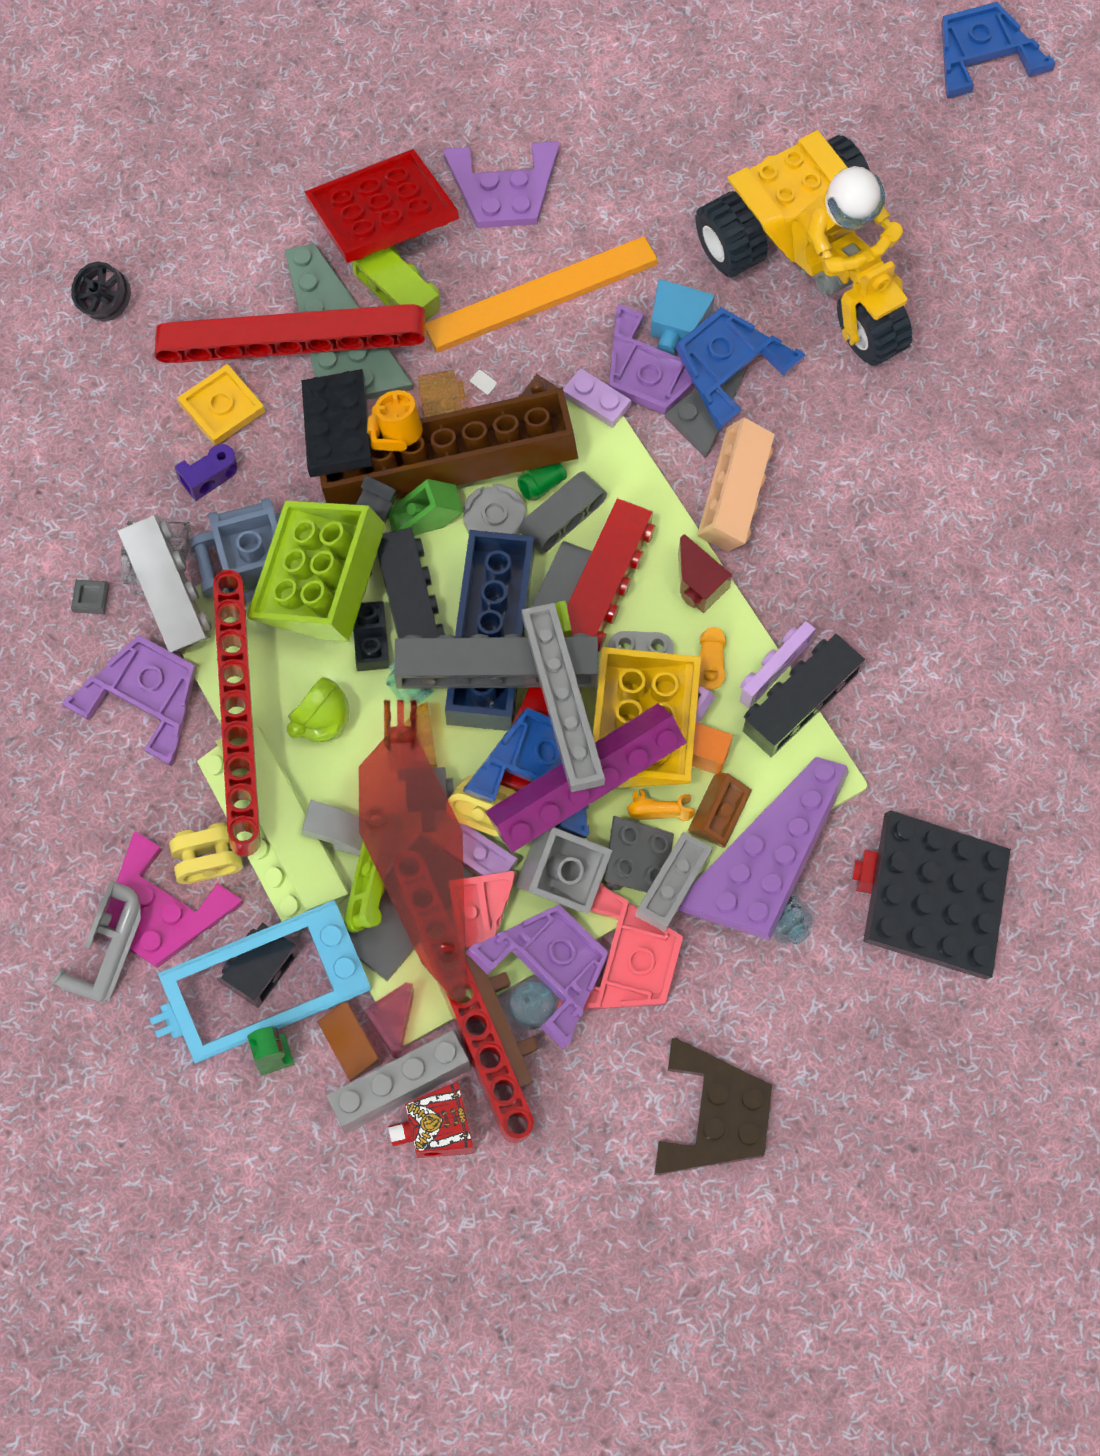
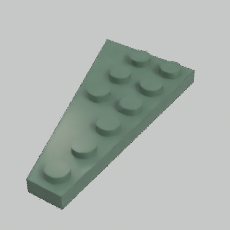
(321, 290)

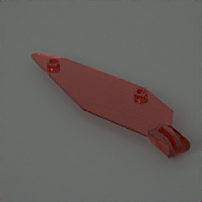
(416, 847)

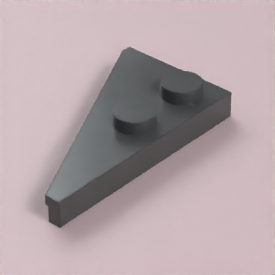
(693, 419)

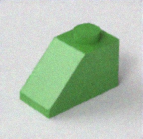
(426, 508)

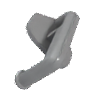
(117, 950)

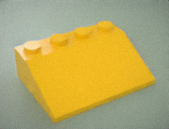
(634, 683)

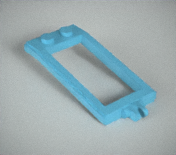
(335, 953)

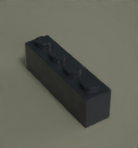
(407, 585)
(802, 694)

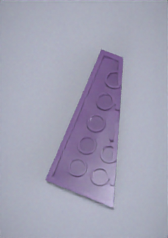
(762, 866)

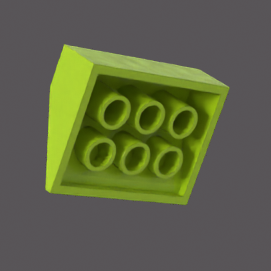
(317, 569)

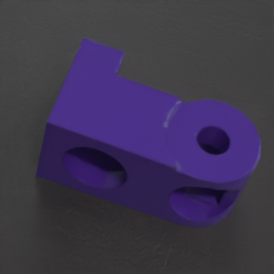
(208, 471)

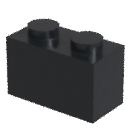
(259, 970)

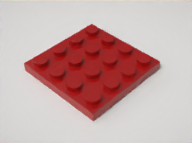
(381, 205)

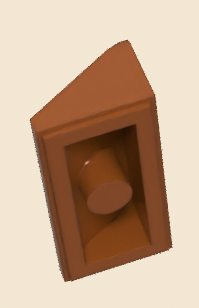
(720, 809)
(348, 1041)

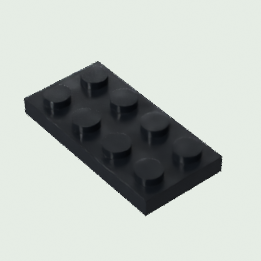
(336, 423)

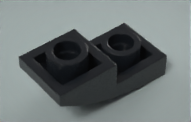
(371, 637)

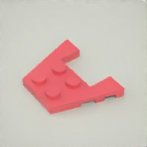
(639, 959)

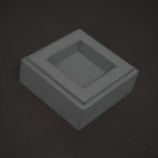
(90, 597)

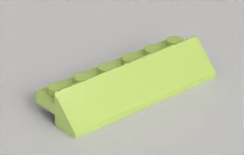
(290, 866)

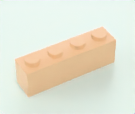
(736, 485)

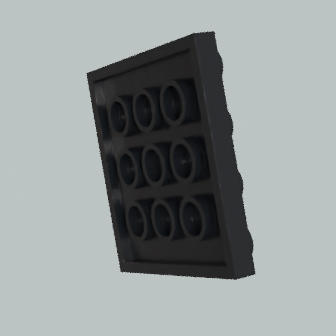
(937, 895)

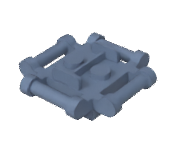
(241, 543)

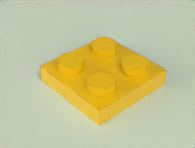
(221, 404)

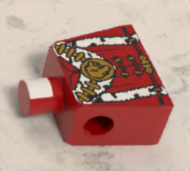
(435, 1124)

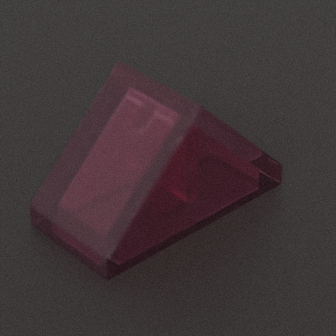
(391, 1016)

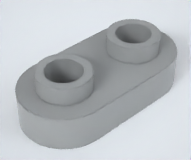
(642, 641)

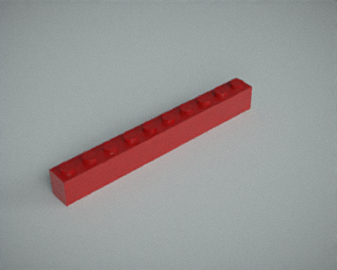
(599, 589)

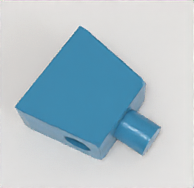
(677, 313)

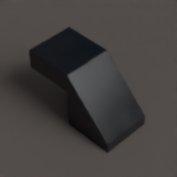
(378, 497)

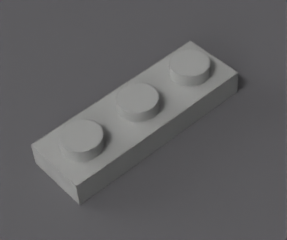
(673, 881)

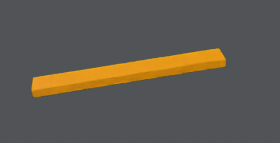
(540, 294)

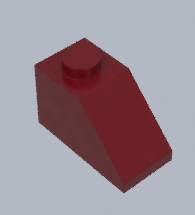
(700, 576)

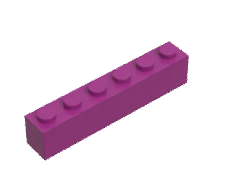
(621, 756)

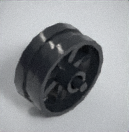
(100, 290)

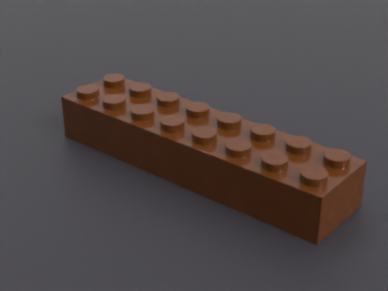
(469, 447)

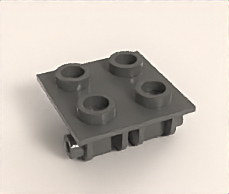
(636, 854)

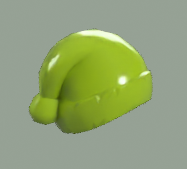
(321, 713)

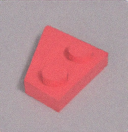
(485, 904)

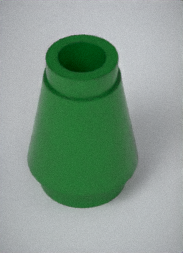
(539, 481)

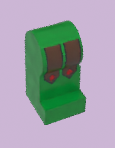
(270, 1050)

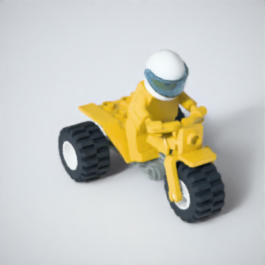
(810, 208)

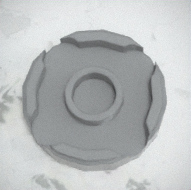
(494, 510)

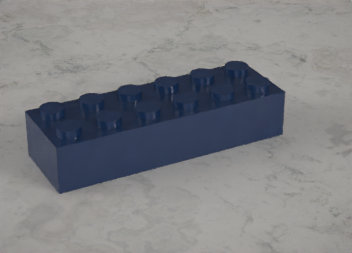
(491, 604)

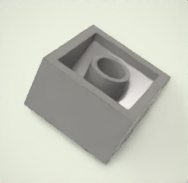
(564, 869)

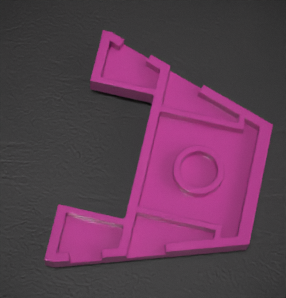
(165, 922)

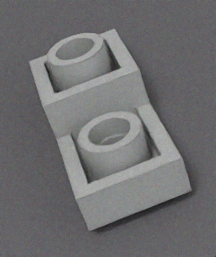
(333, 826)

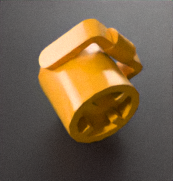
(397, 419)

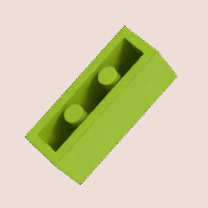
(396, 281)

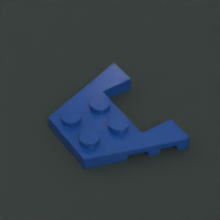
(981, 36)
(720, 351)
(526, 752)

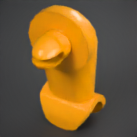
(712, 658)
(650, 809)

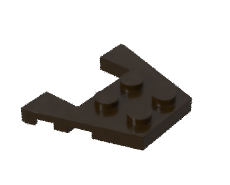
(730, 1114)

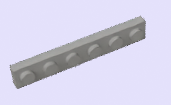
(563, 698)

